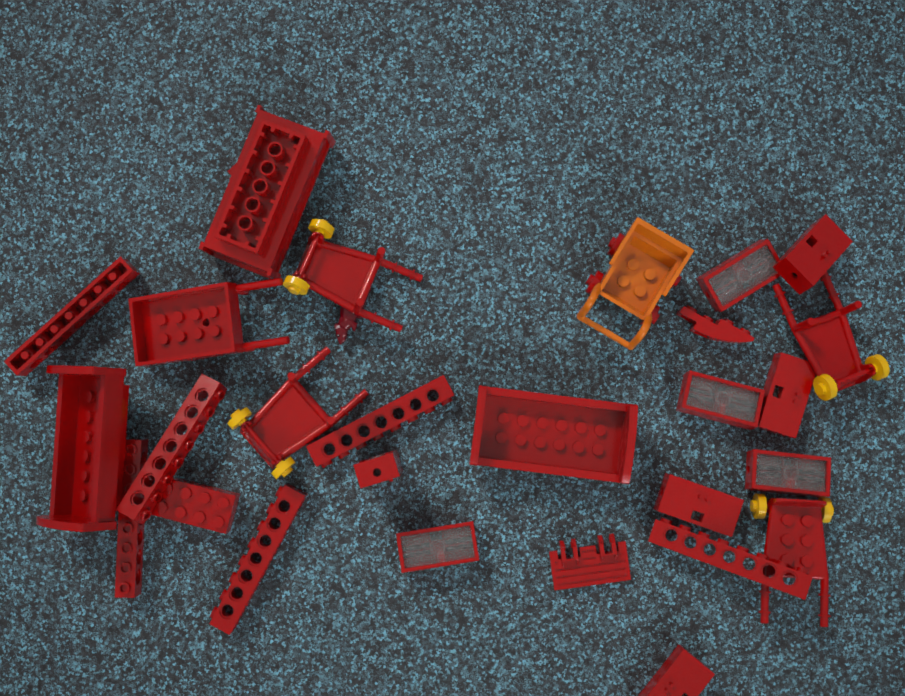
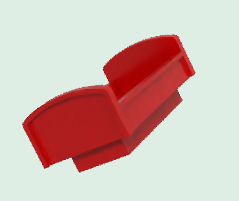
(267, 194)
(554, 434)
(87, 448)

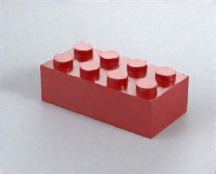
(198, 505)

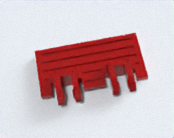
(589, 566)

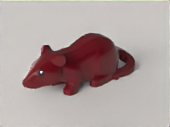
(346, 321)

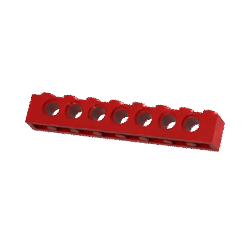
(72, 317)
(317, 449)
(163, 453)
(130, 533)
(798, 588)
(220, 618)

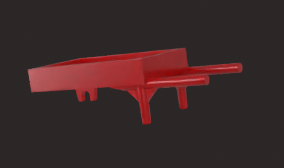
(176, 325)

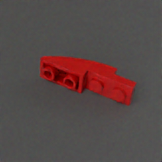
(720, 331)

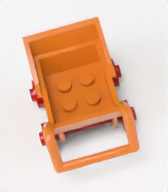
(640, 271)

